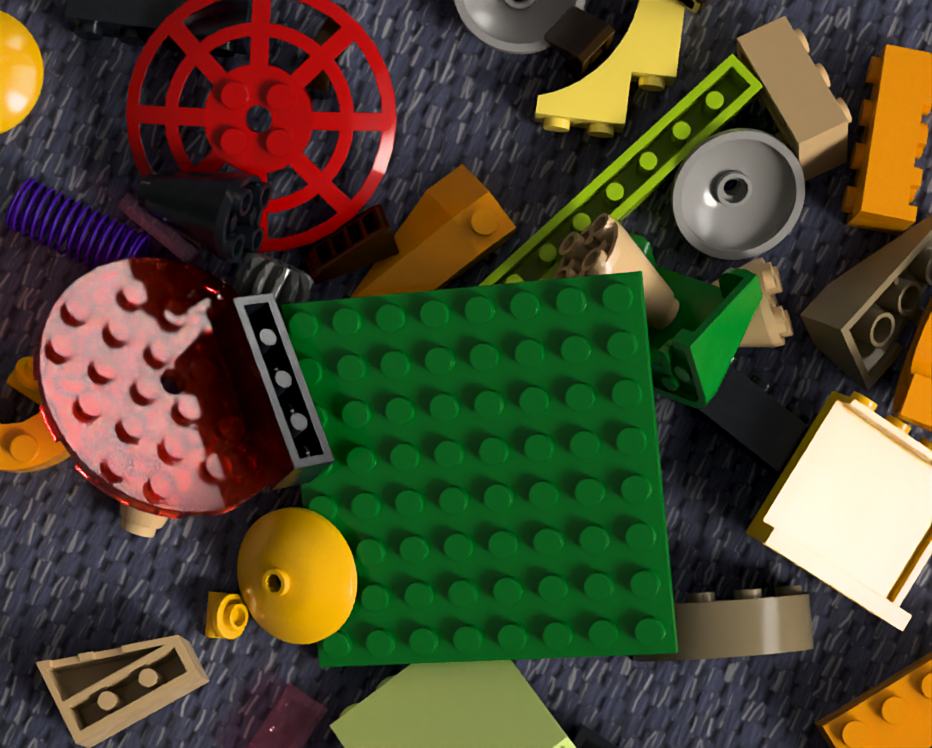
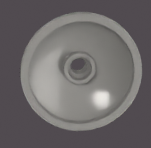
(511, 24)
(754, 212)

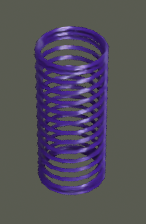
(136, 247)

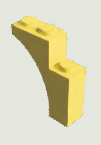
(644, 56)

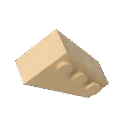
(797, 96)
(120, 685)

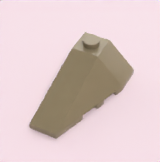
(869, 305)

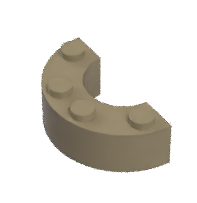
(741, 625)

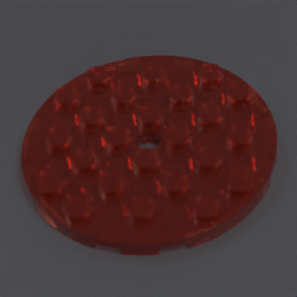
(105, 399)

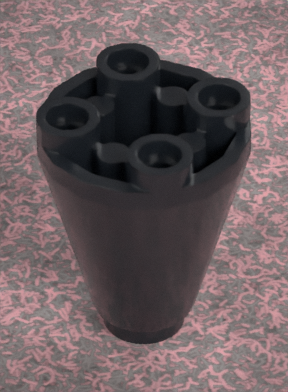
(209, 209)

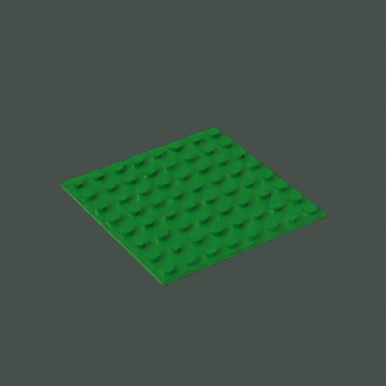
(491, 470)

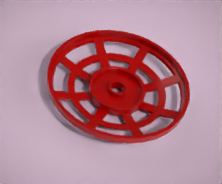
(285, 99)

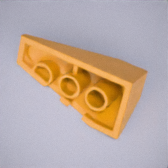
(441, 238)

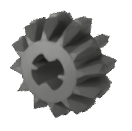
(268, 275)

